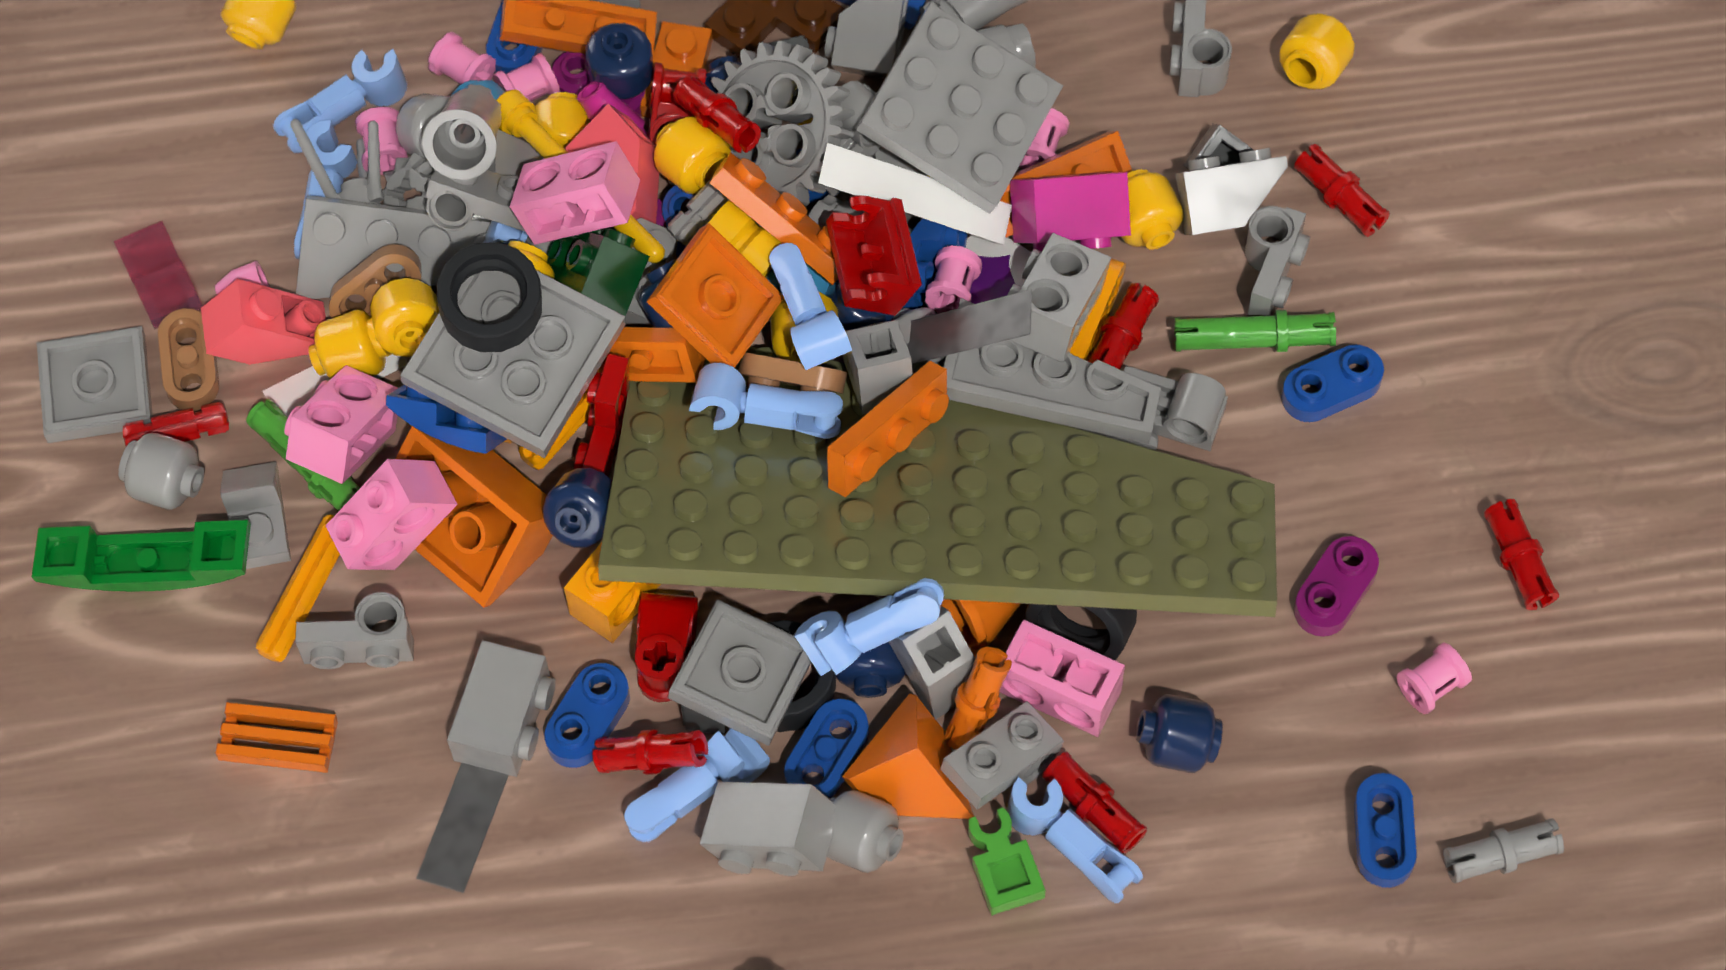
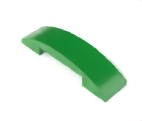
(142, 560)

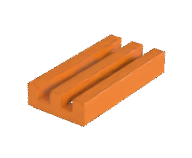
(277, 717)

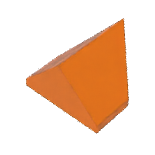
(905, 766)

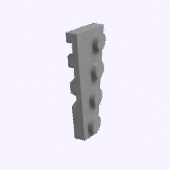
(346, 232)
(1041, 388)

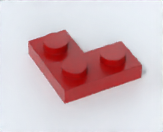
(608, 402)

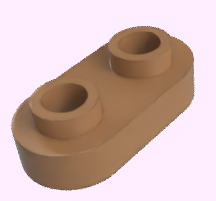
(370, 276)
(186, 363)
(773, 371)

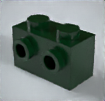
(599, 266)

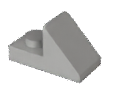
(256, 496)

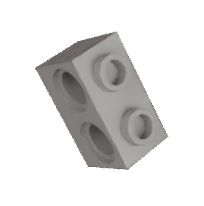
(1064, 290)

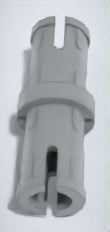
(1503, 850)

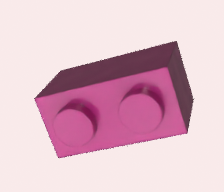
(1072, 206)

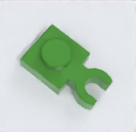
(1005, 869)

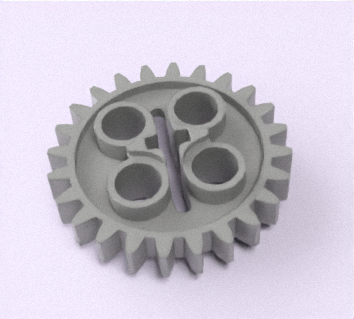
(770, 81)

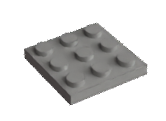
(960, 108)
(530, 387)

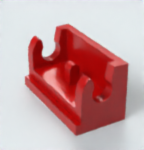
(874, 255)

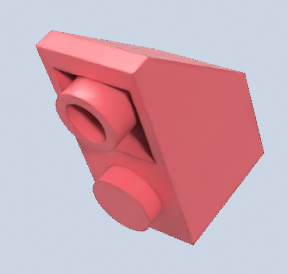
(613, 126)
(259, 323)

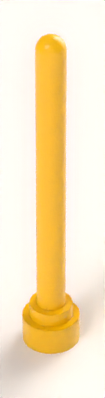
(521, 121)

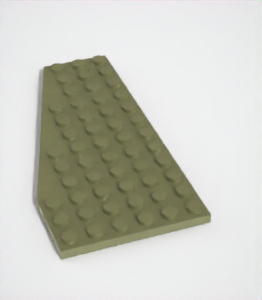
(974, 502)

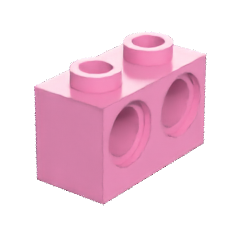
(575, 193)
(340, 424)
(391, 514)
(1062, 678)

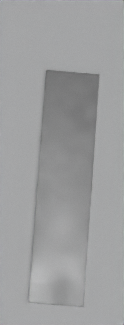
(971, 327)
(462, 827)

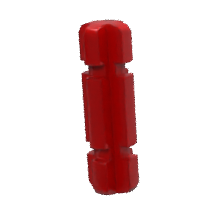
(182, 424)

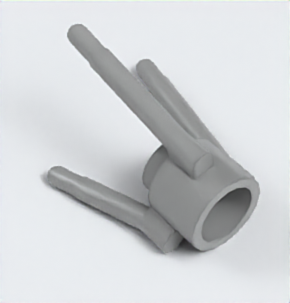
(362, 189)

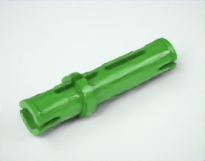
(1255, 331)
(270, 423)

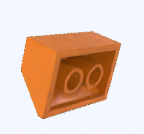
(496, 521)

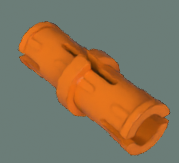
(978, 696)

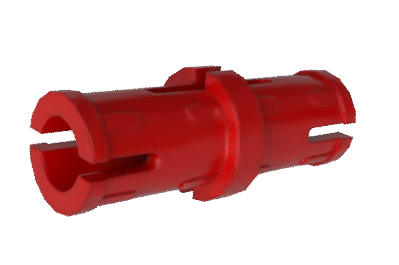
(717, 114)
(1341, 190)
(1123, 330)
(1521, 554)
(650, 752)
(1095, 803)

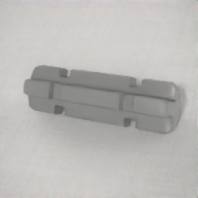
(701, 210)

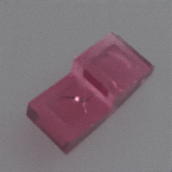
(157, 272)

